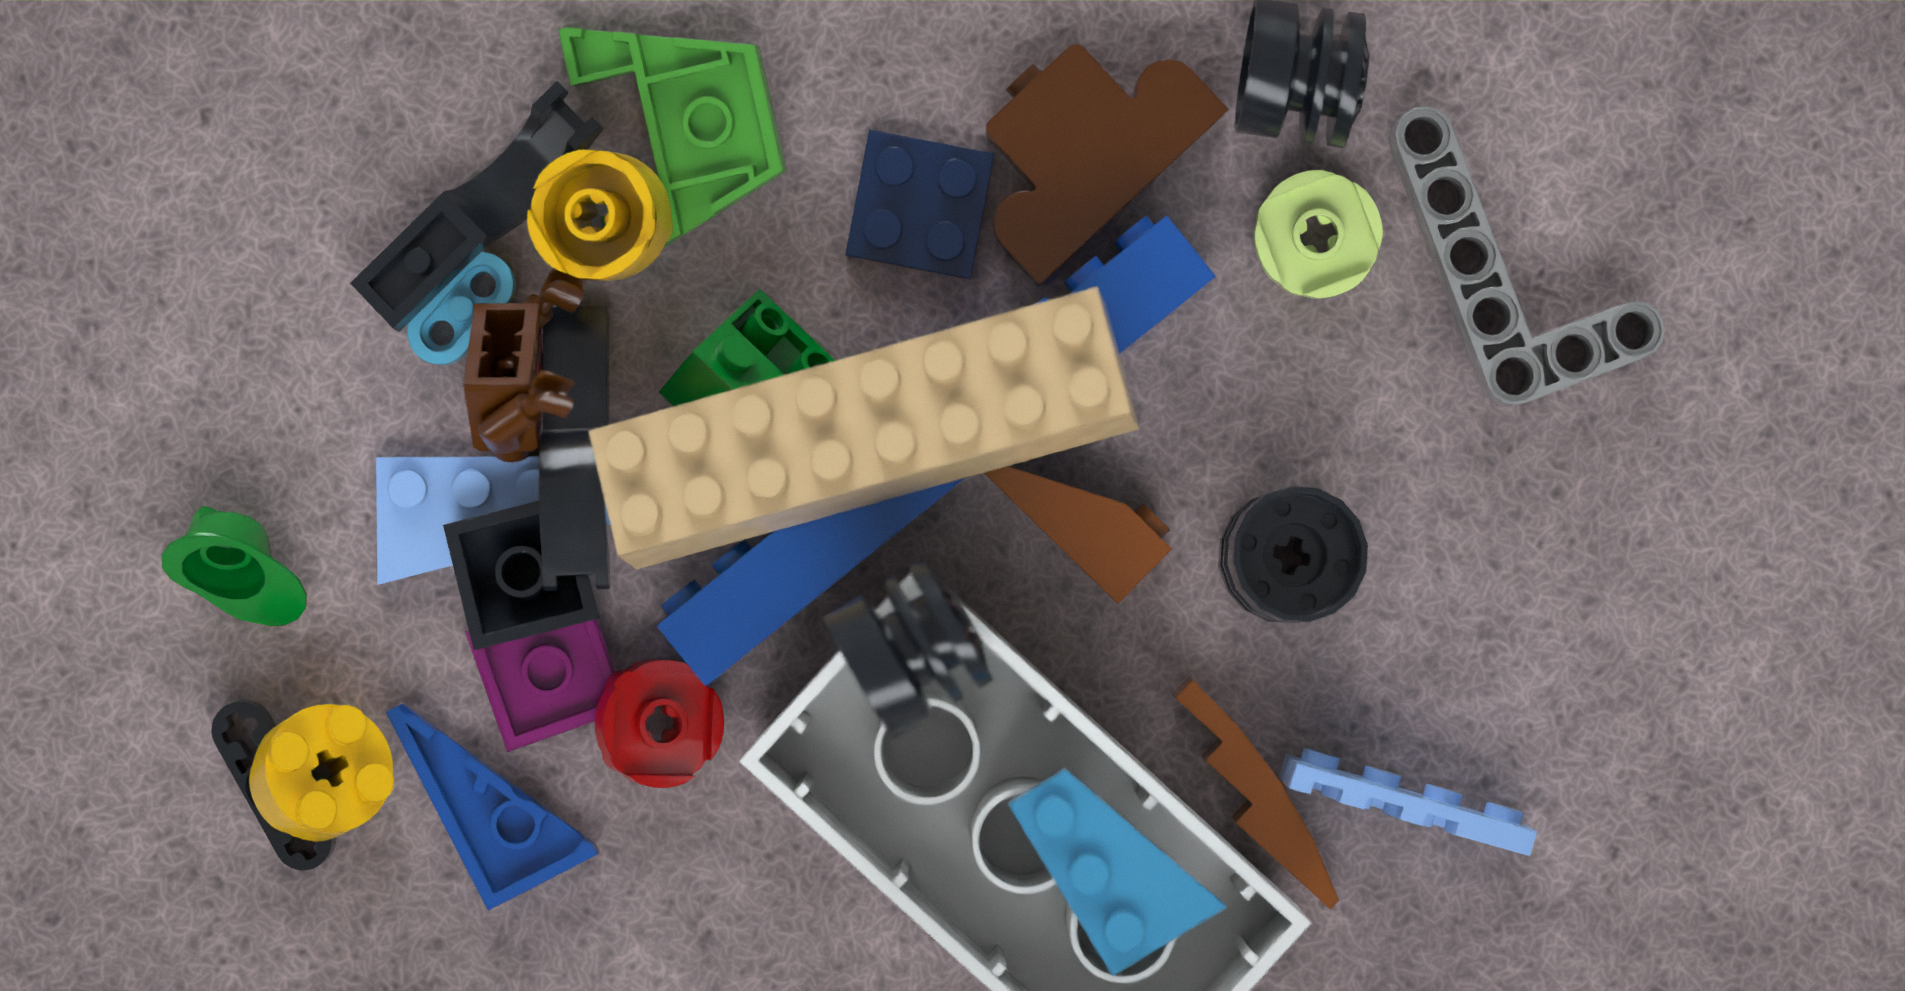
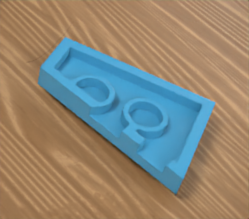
(1110, 874)

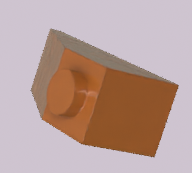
(1094, 531)

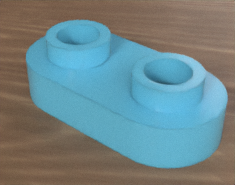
(456, 307)

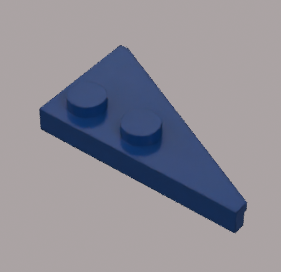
(495, 826)

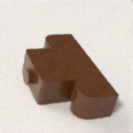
(1088, 149)

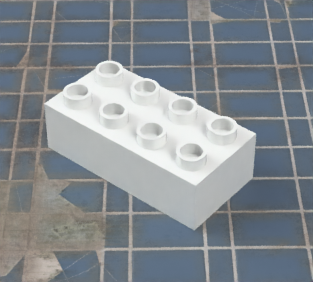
(939, 839)

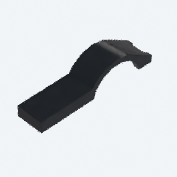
(472, 215)
(569, 482)

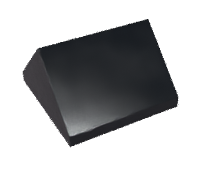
(502, 579)

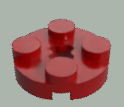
(622, 717)

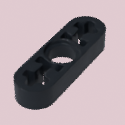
(233, 752)

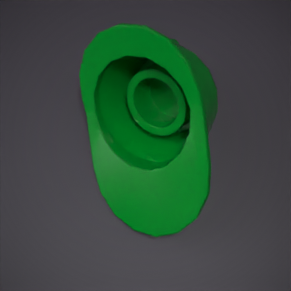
(231, 566)

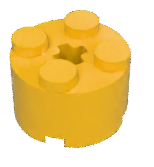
(565, 205)
(318, 737)

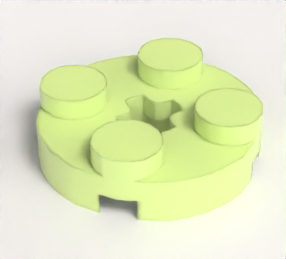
(1331, 200)

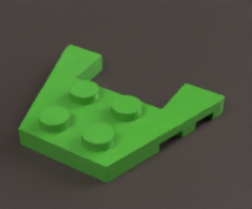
(702, 111)

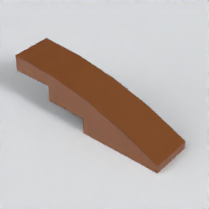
(1268, 812)

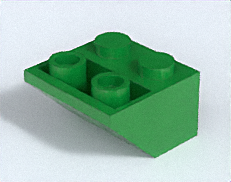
(744, 350)

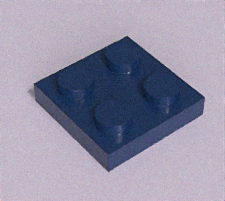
(919, 204)

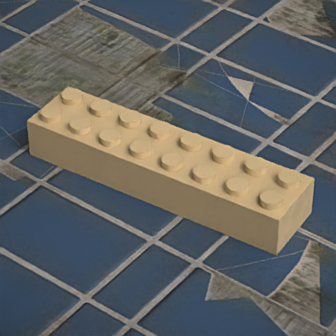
(863, 429)

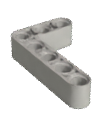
(1492, 281)

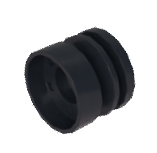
(1301, 73)
(1322, 533)
(908, 648)

